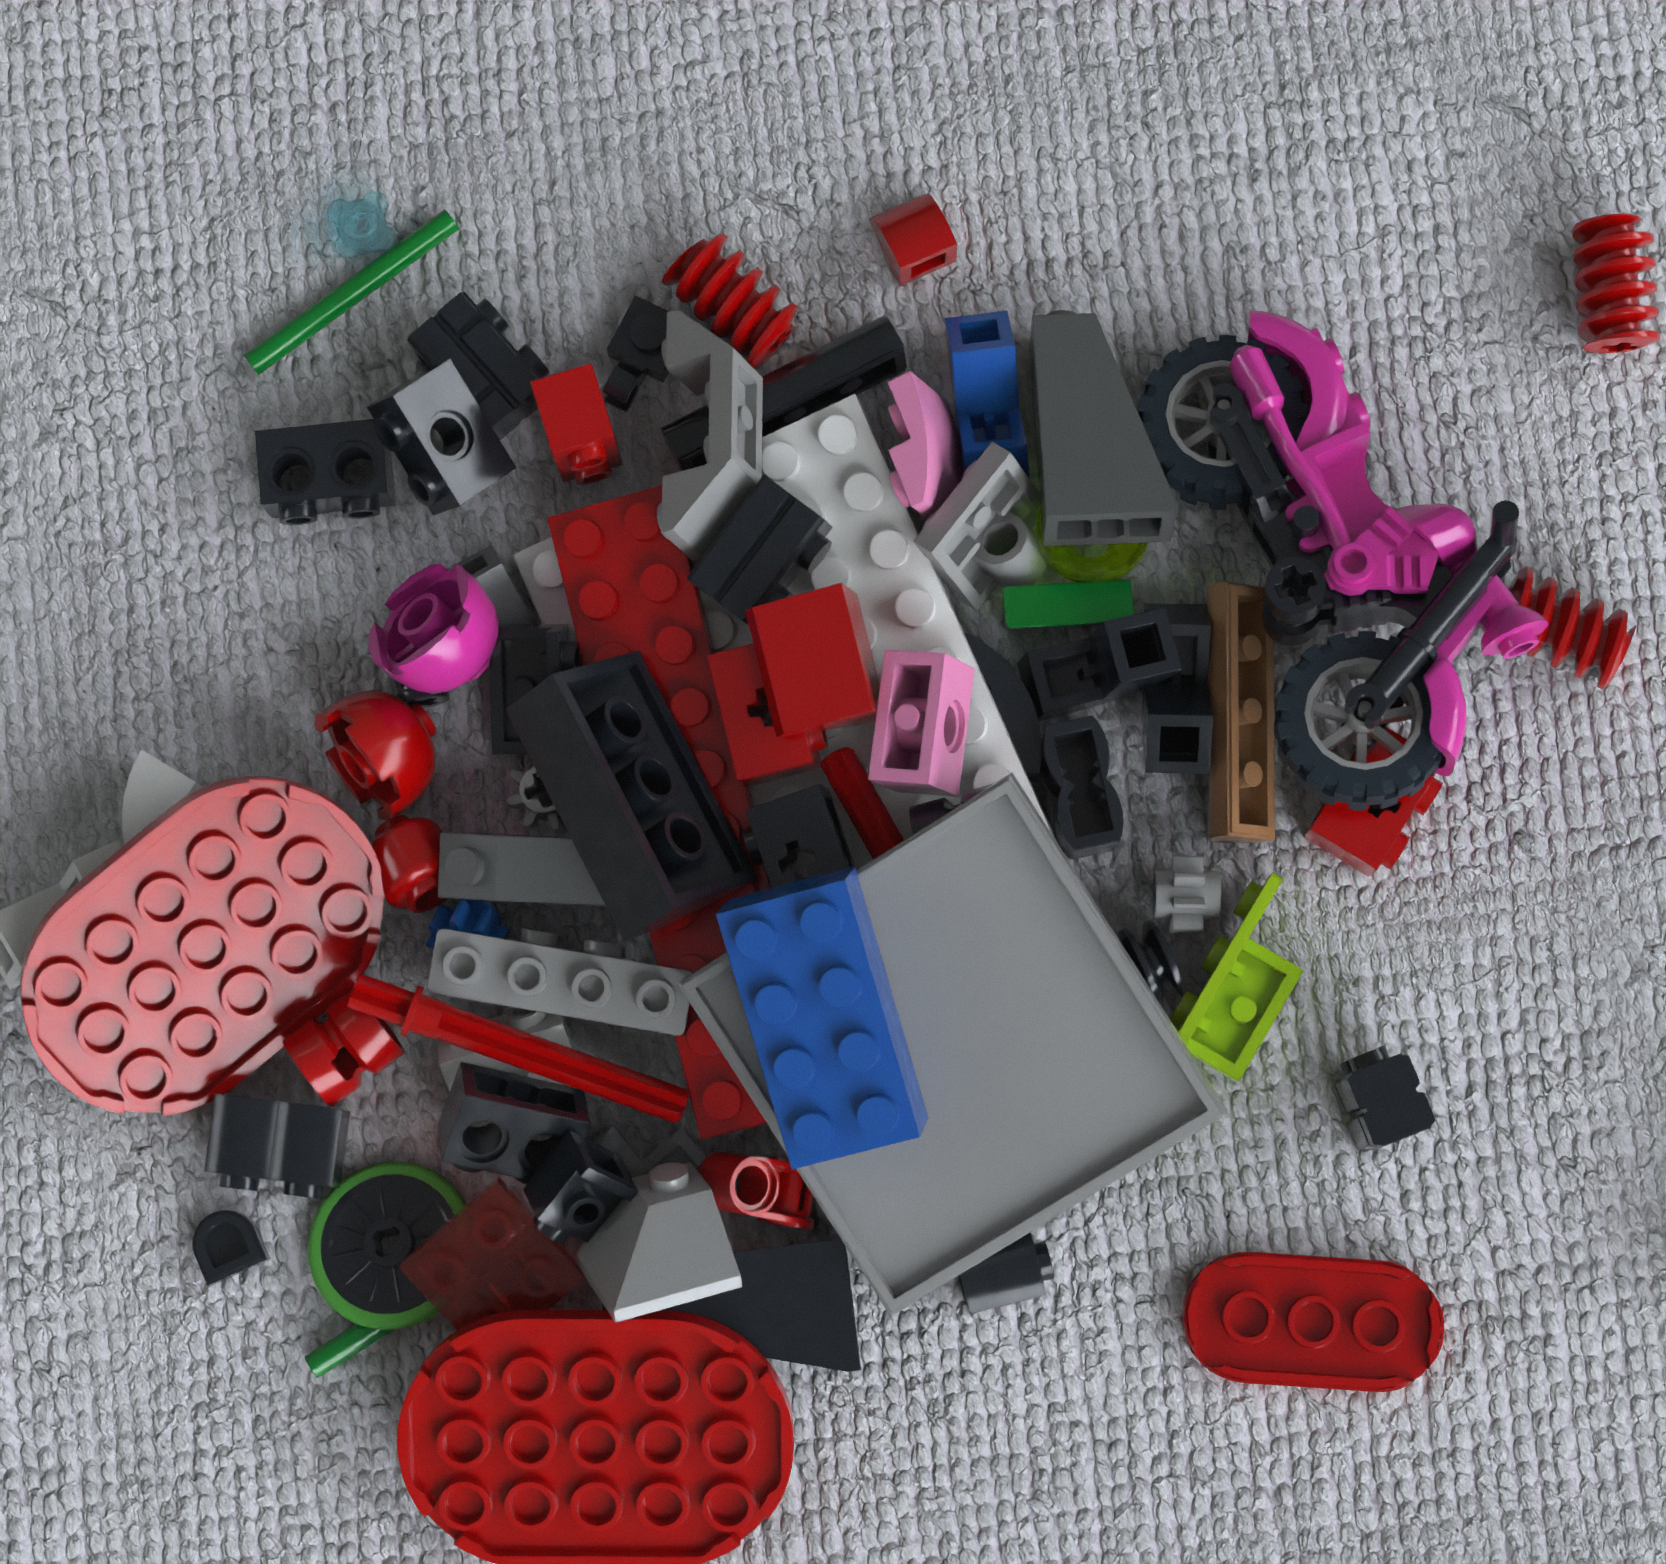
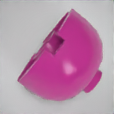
(437, 630)

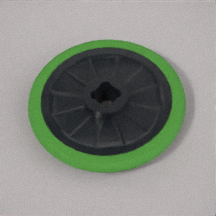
(347, 1238)

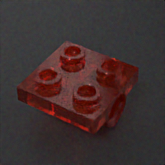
(491, 1261)

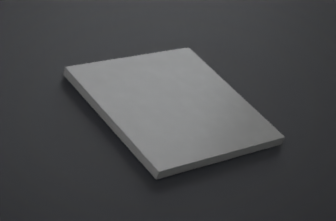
(1025, 1037)

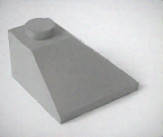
(660, 1246)

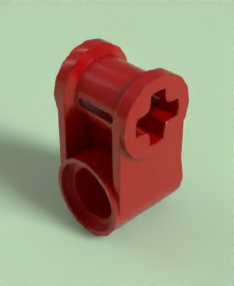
(765, 1190)

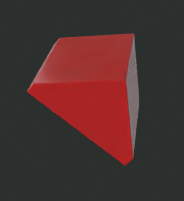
(815, 661)

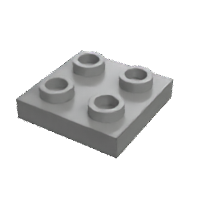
(979, 524)

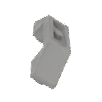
(704, 498)

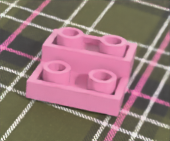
(930, 461)

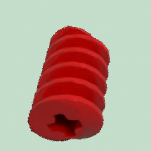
(1613, 284)
(731, 299)
(1575, 631)

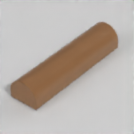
(1243, 717)

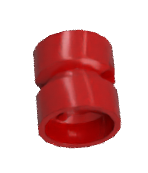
(337, 1069)

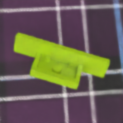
(1241, 994)

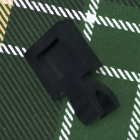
(638, 350)

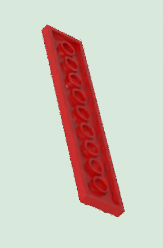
(631, 596)

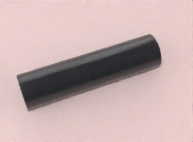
(804, 386)

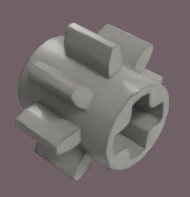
(529, 787)
(1186, 894)

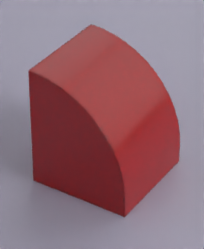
(915, 238)

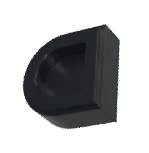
(227, 1245)

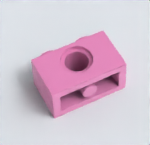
(921, 723)

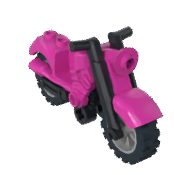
(1338, 556)

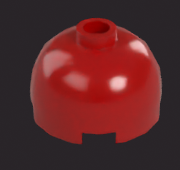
(380, 748)

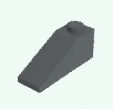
(514, 869)

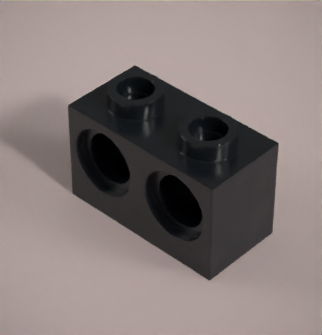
(327, 453)
(518, 1113)

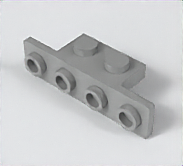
(559, 980)

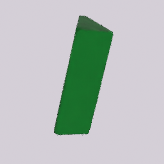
(1066, 603)

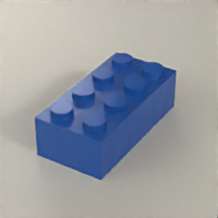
(823, 1017)

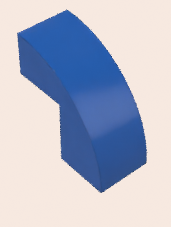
(985, 386)

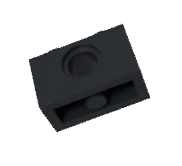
(471, 449)

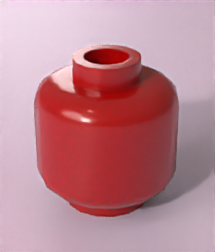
(409, 862)

